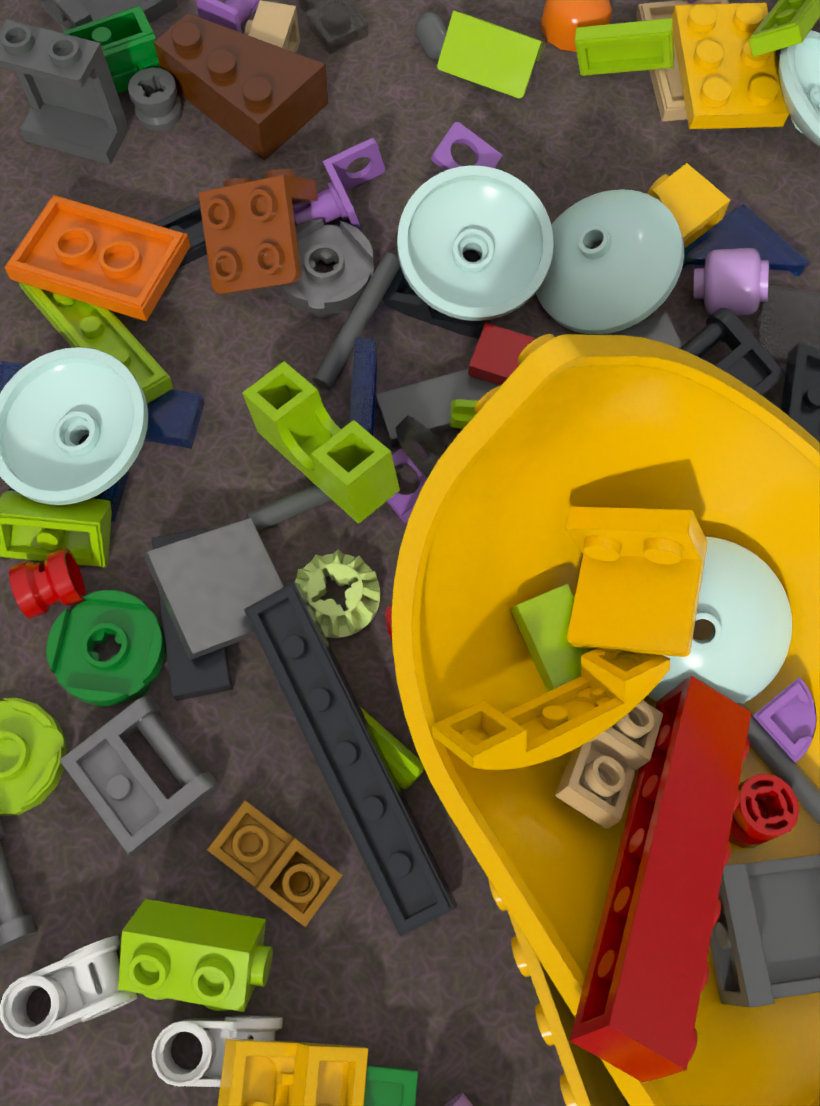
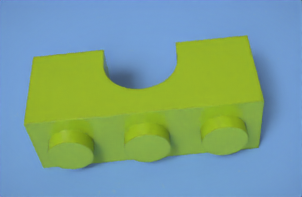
(341, 462)

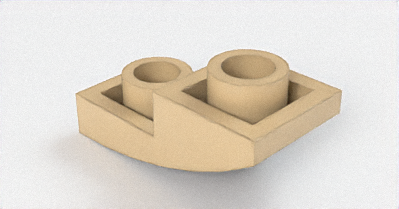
(604, 768)

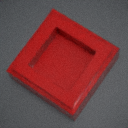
(497, 353)

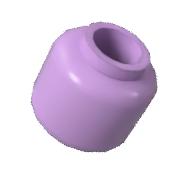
(732, 281)

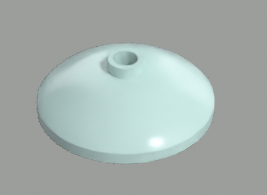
(801, 84)
(482, 213)
(622, 277)
(52, 408)
(748, 621)

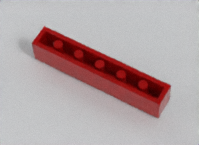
(665, 889)

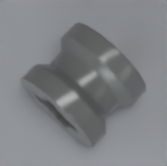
(155, 99)

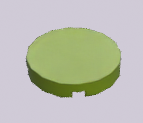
(31, 759)

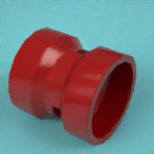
(42, 585)
(762, 794)

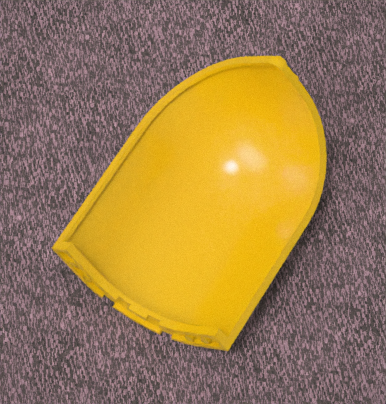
(612, 429)

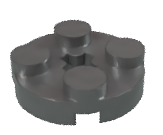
(332, 291)

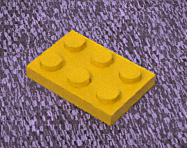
(717, 69)

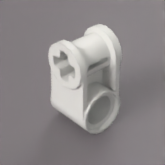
(79, 990)
(212, 1035)

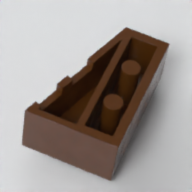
(243, 82)

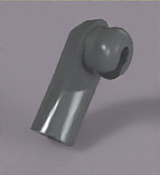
(431, 34)

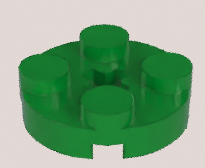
(90, 622)

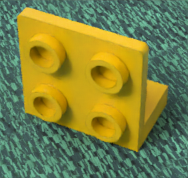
(636, 579)

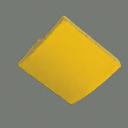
(292, 1074)

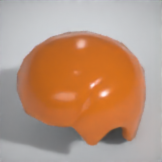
(563, 17)

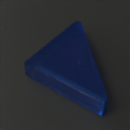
(746, 230)

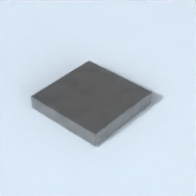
(211, 582)

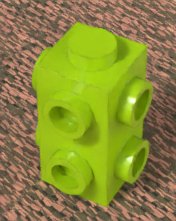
(194, 955)

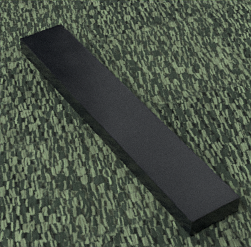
(350, 760)

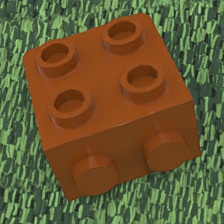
(254, 230)

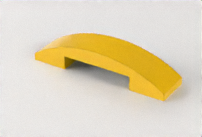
(555, 721)

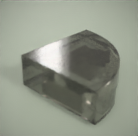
(420, 444)

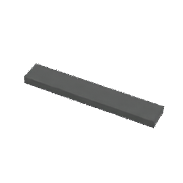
(431, 399)

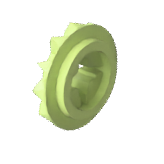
(361, 598)

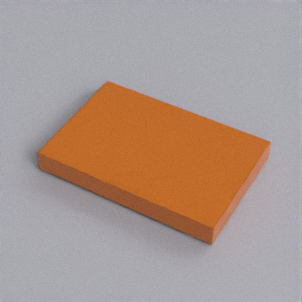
(98, 257)

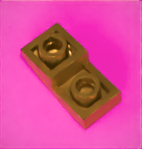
(274, 863)

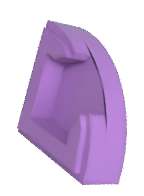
(790, 719)

